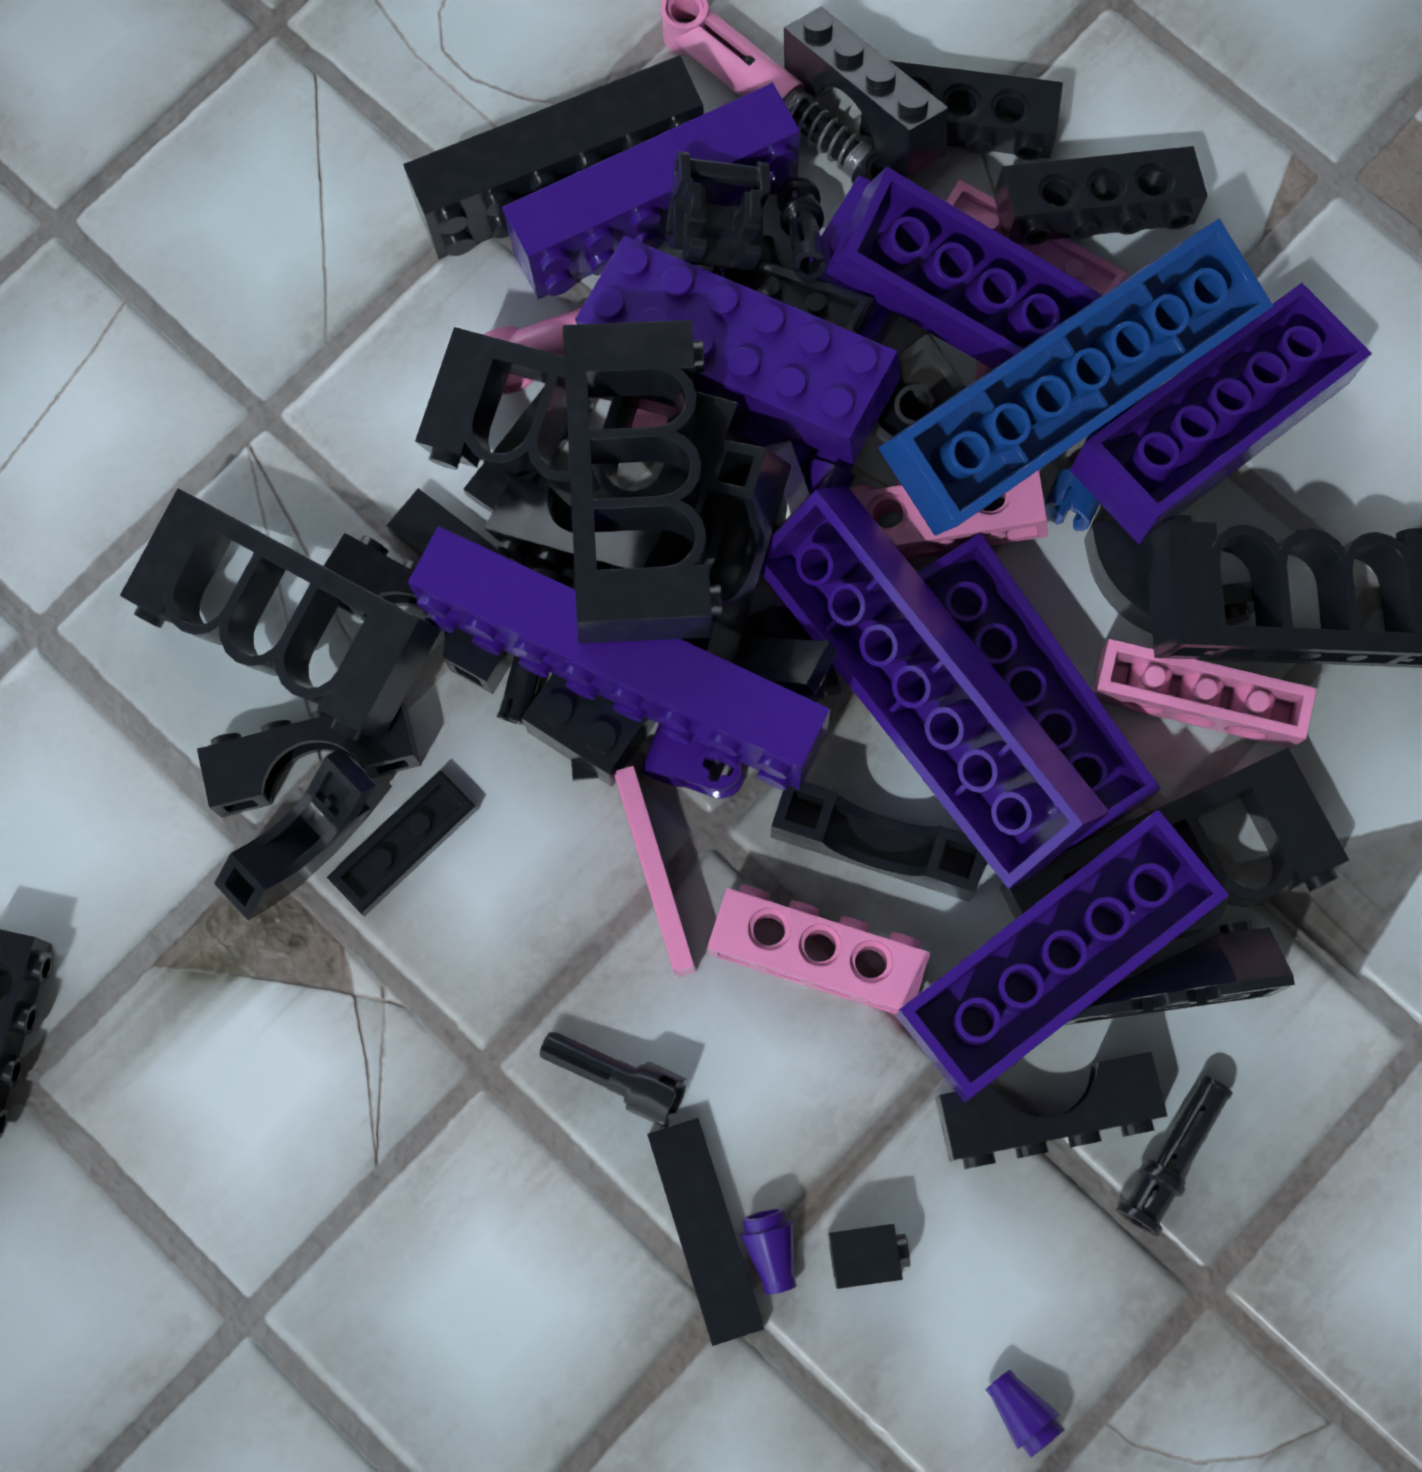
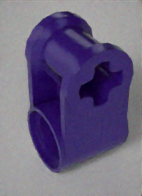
(689, 767)

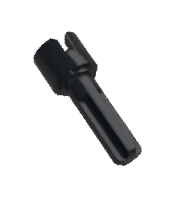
(646, 1090)

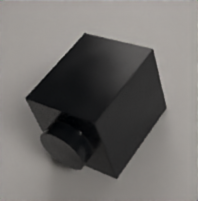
(868, 1255)

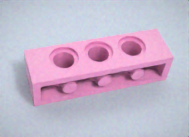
(1018, 519)
(1203, 694)
(735, 942)

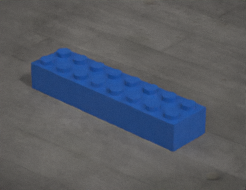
(1075, 378)

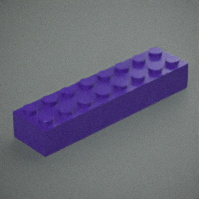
(661, 680)
(929, 686)

